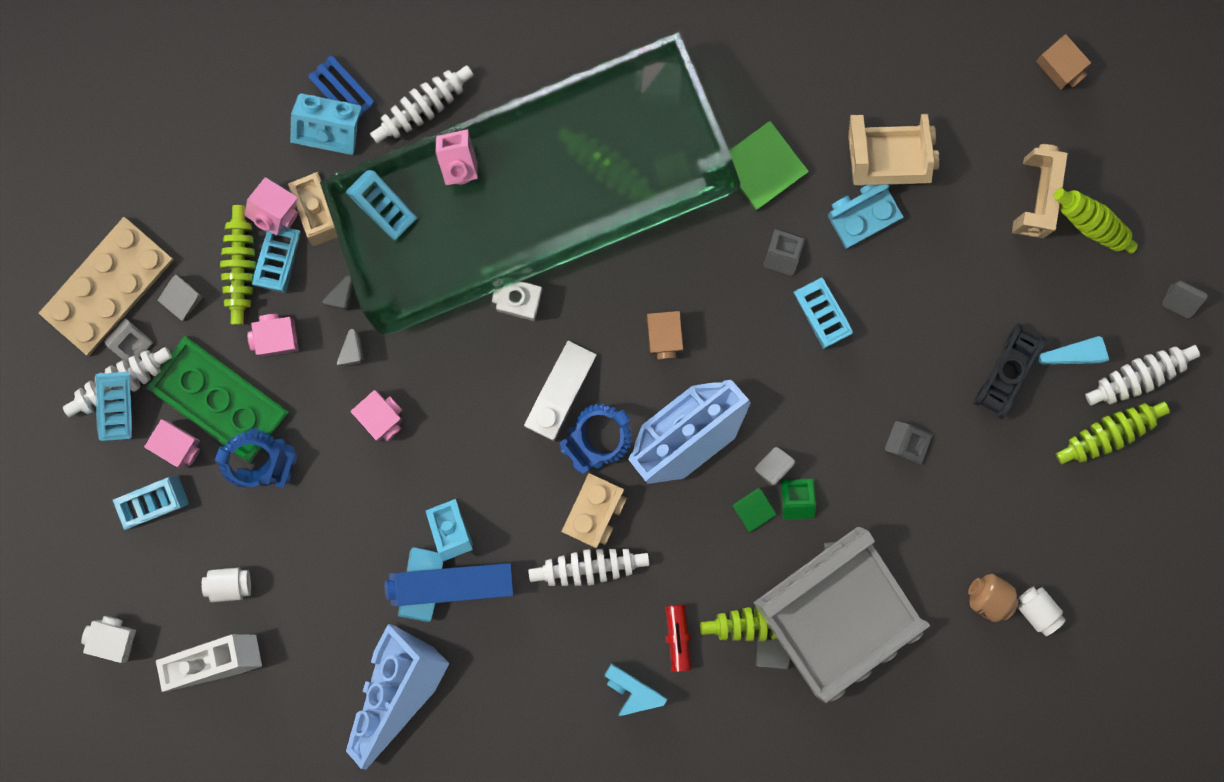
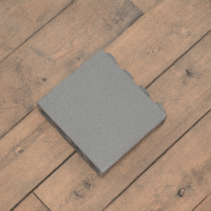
(841, 615)

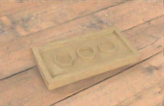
(106, 286)

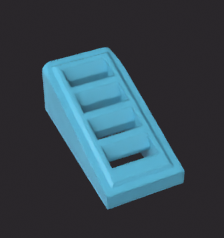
(368, 178)
(282, 284)
(845, 329)
(1083, 352)
(113, 425)
(169, 493)

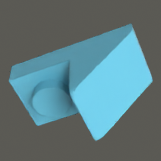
(449, 530)
(641, 696)

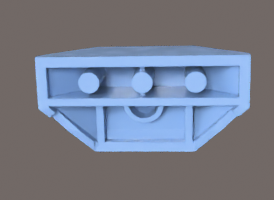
(689, 431)

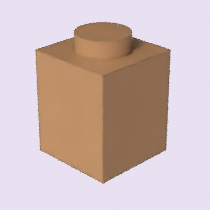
(1064, 63)
(665, 334)

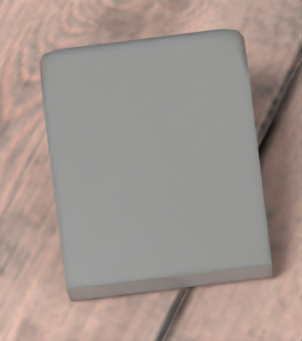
(179, 297)
(127, 340)
(351, 350)
(774, 466)

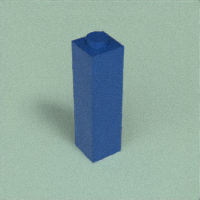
(449, 584)

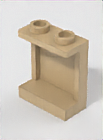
(892, 153)
(1044, 219)

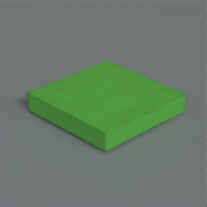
(766, 165)

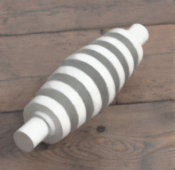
(422, 103)
(137, 370)
(1142, 375)
(588, 567)

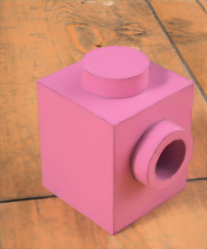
(456, 157)
(271, 207)
(273, 336)
(379, 416)
(173, 444)

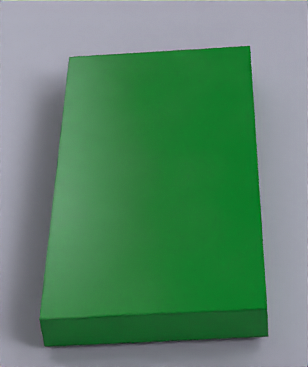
(215, 397)

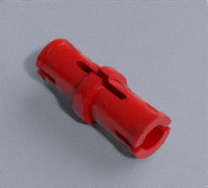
(679, 661)

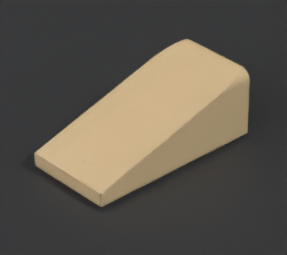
(313, 209)

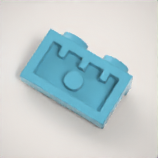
(325, 123)
(864, 215)

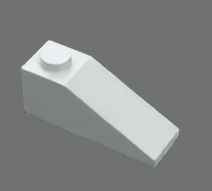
(560, 391)
(209, 662)

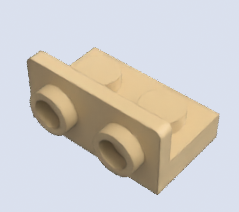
(593, 511)

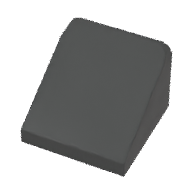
(783, 252)
(341, 295)
(1183, 299)
(908, 442)
(771, 654)

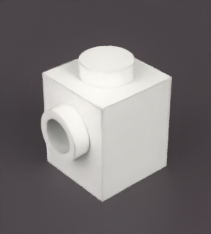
(518, 300)
(108, 639)

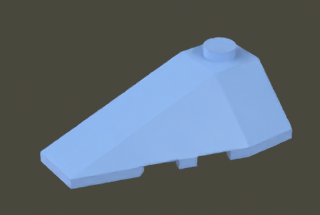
(400, 684)

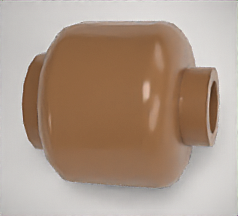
(993, 598)

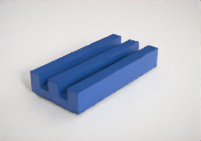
(323, 70)

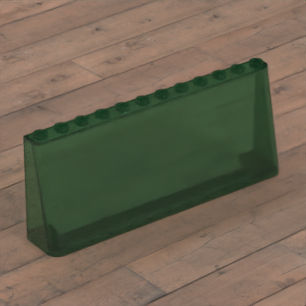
(552, 184)

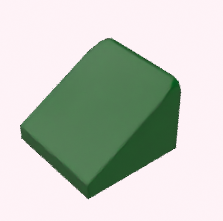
(798, 499)
(754, 509)

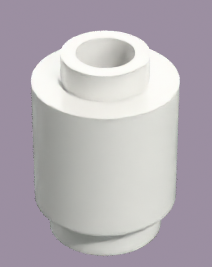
(226, 584)
(1041, 610)

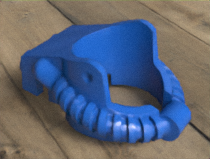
(579, 448)
(274, 471)

